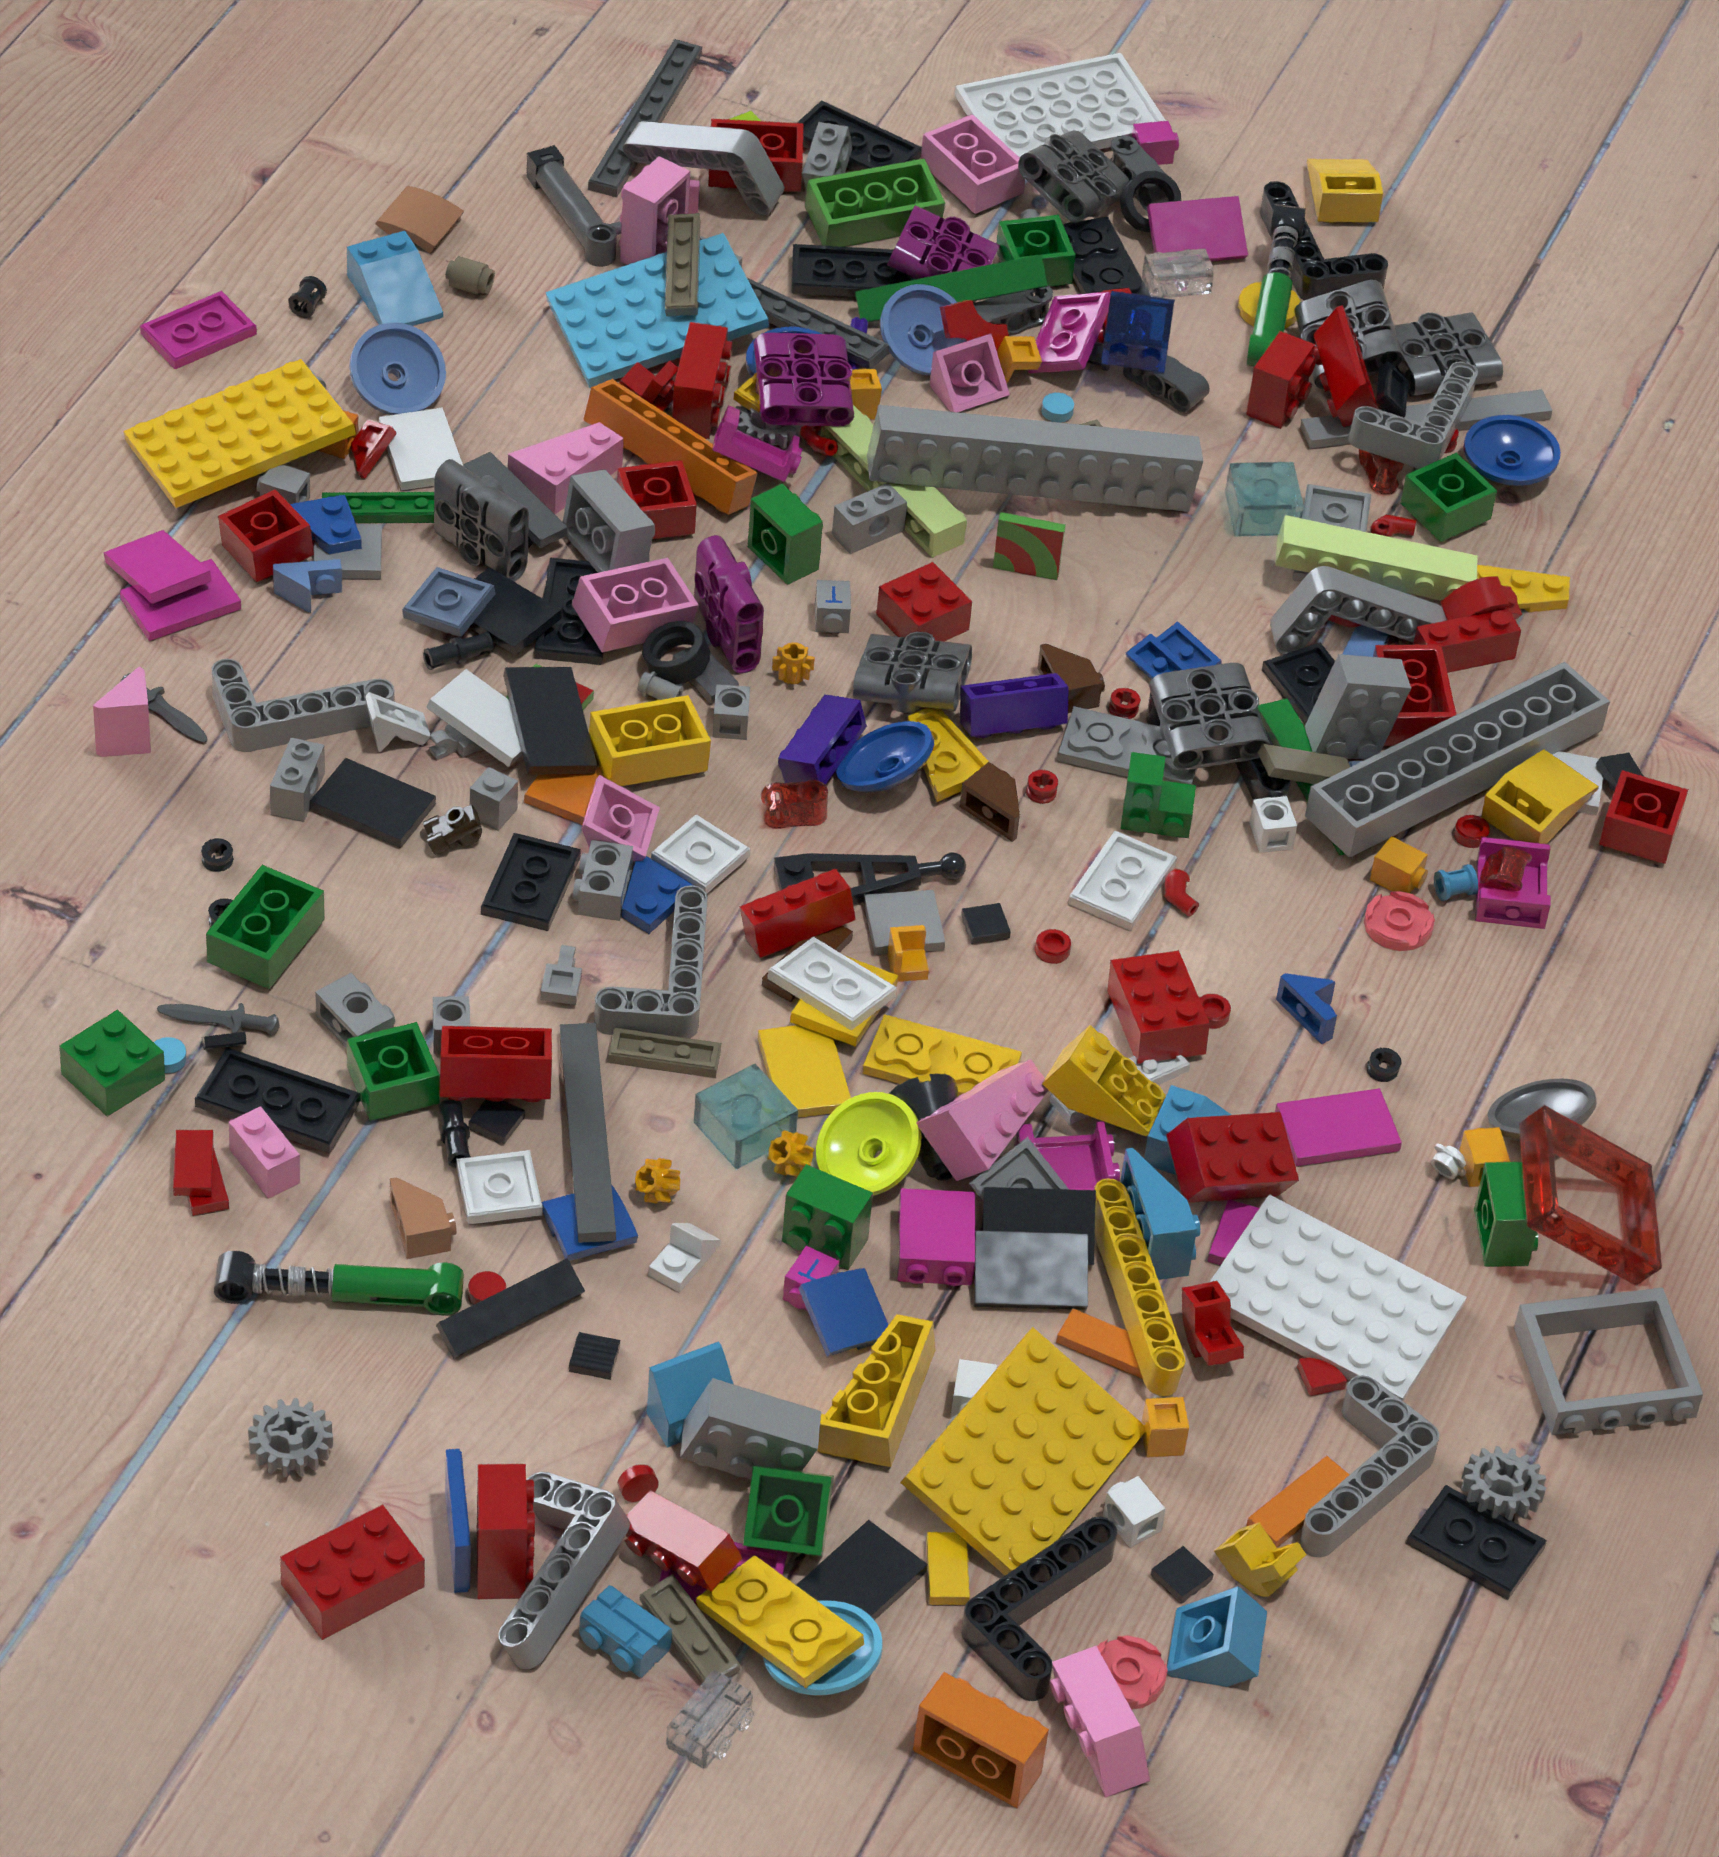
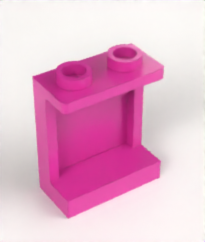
(753, 451)
(1520, 908)
(1079, 1158)
(936, 1236)

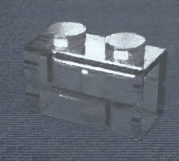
(1178, 273)
(710, 1719)

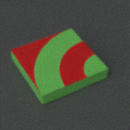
(1029, 546)

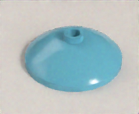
(852, 1669)

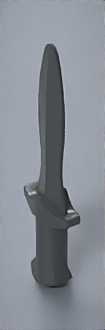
(175, 717)
(233, 1019)

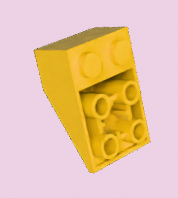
(1345, 190)
(1536, 798)
(1104, 1084)

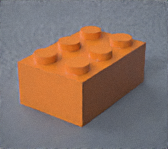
(980, 1739)

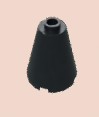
(924, 1100)

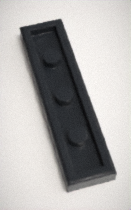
(510, 1308)

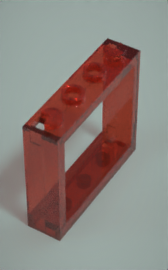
(1552, 1133)

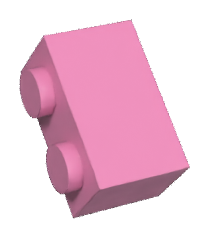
(264, 1152)

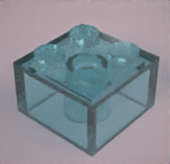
(1262, 496)
(744, 1115)

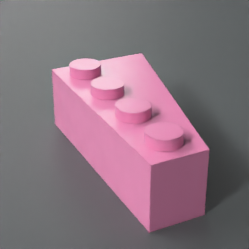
(984, 1120)

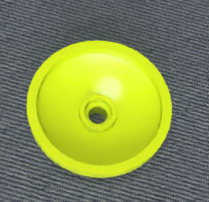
(862, 1129)

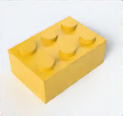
(649, 741)

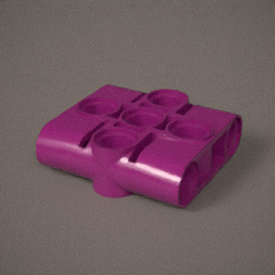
(939, 246)
(803, 379)
(728, 604)

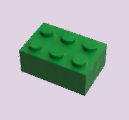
(265, 926)

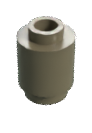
(470, 275)

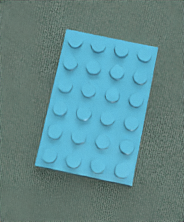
(623, 319)

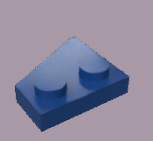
(331, 523)
(651, 894)

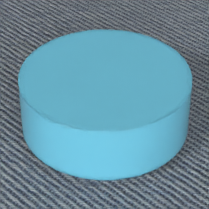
(1057, 407)
(174, 1053)

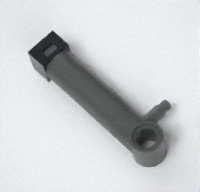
(599, 239)

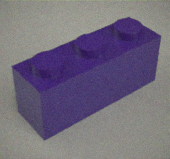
(1013, 705)
(823, 740)

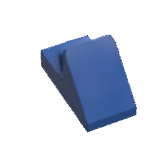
(1309, 1003)

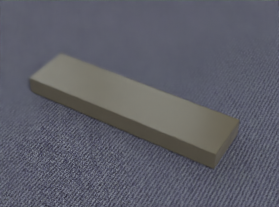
(682, 264)

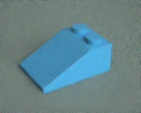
(393, 280)
(1175, 1108)
(1162, 1217)

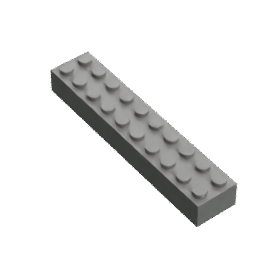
(1034, 458)
(1455, 759)

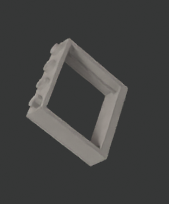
(1603, 1313)

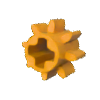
(793, 663)
(790, 1153)
(657, 1180)

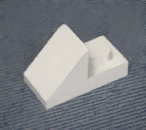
(394, 719)
(683, 1256)

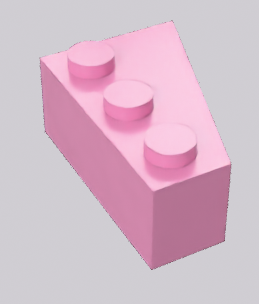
(550, 464)
(1101, 1719)

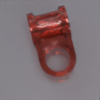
(1381, 472)
(798, 804)
(1505, 869)

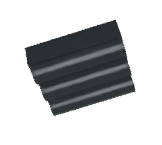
(1614, 764)
(985, 923)
(224, 1040)
(496, 1120)
(594, 1355)
(1182, 1574)

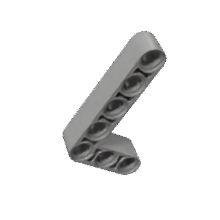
(714, 149)
(1413, 441)
(1341, 594)
(300, 716)
(671, 1010)
(1406, 1452)
(592, 1533)

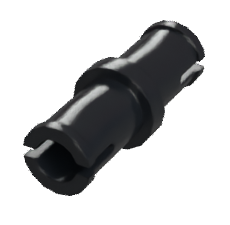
(458, 650)
(454, 1131)

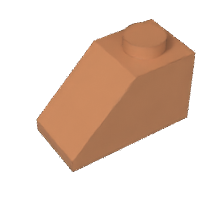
(420, 1220)

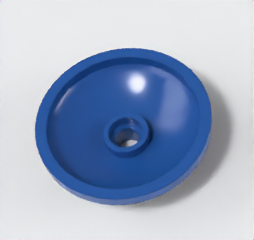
(1512, 450)
(886, 757)

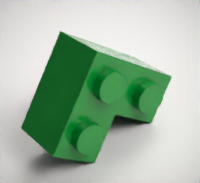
(1153, 803)

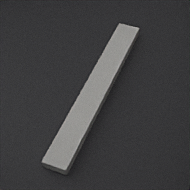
(1532, 405)

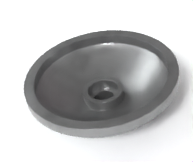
(1566, 1096)

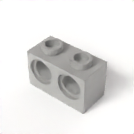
(828, 152)
(604, 880)

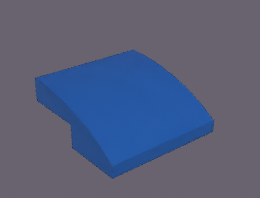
(1170, 652)
(562, 1223)
(844, 1311)

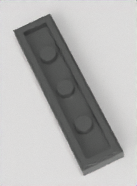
(543, 523)

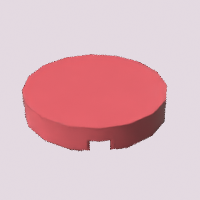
(1399, 921)
(1135, 1668)

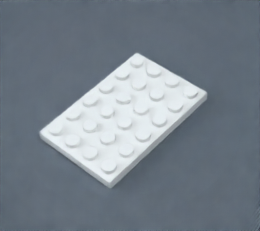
(1088, 96)
(1335, 1297)

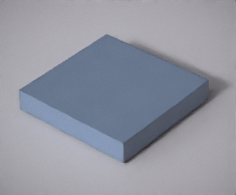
(448, 601)

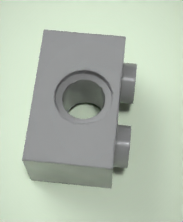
(869, 518)
(297, 779)
(351, 1009)

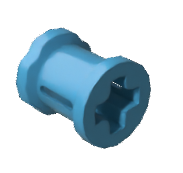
(1456, 882)

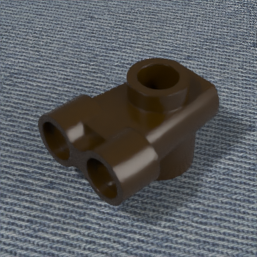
(456, 825)

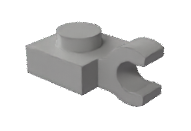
(451, 741)
(563, 980)

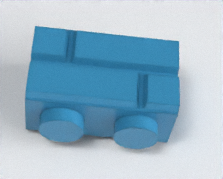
(624, 1632)

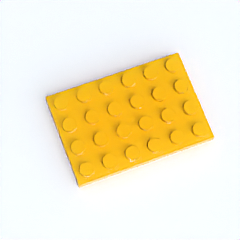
(238, 433)
(1024, 1454)

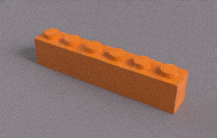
(663, 439)

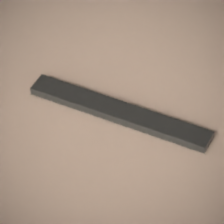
(650, 107)
(587, 1133)

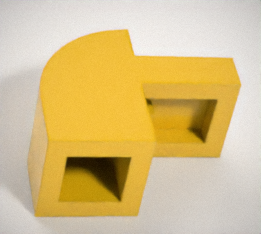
(1257, 1562)

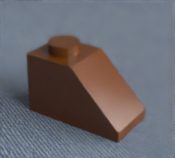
(1077, 672)
(992, 799)

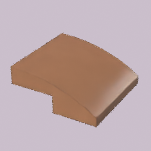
(422, 215)

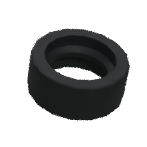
(1155, 177)
(668, 637)

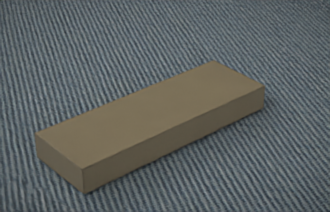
(1300, 764)
(664, 1052)
(691, 1631)

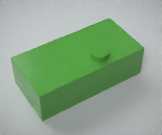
(870, 202)

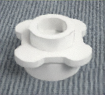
(1448, 1161)

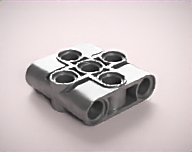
(1073, 175)
(1369, 318)
(1437, 343)
(481, 520)
(912, 672)
(1208, 715)

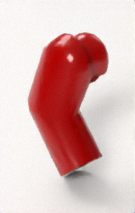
(816, 442)
(1390, 525)
(1176, 892)

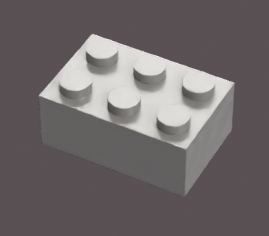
(606, 522)
(1357, 706)
(745, 1428)

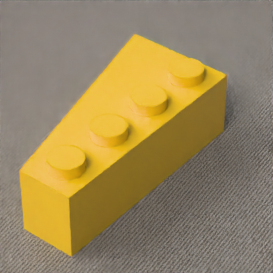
(879, 1399)

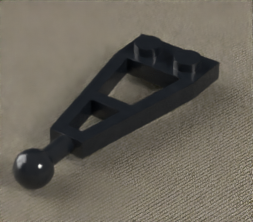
(798, 868)

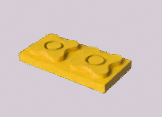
(916, 1050)
(780, 1621)

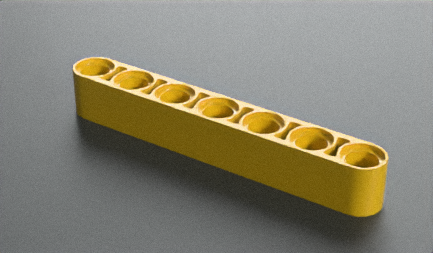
(1137, 1289)

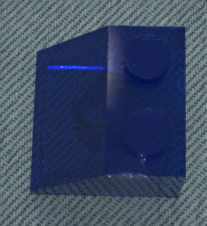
(1137, 331)

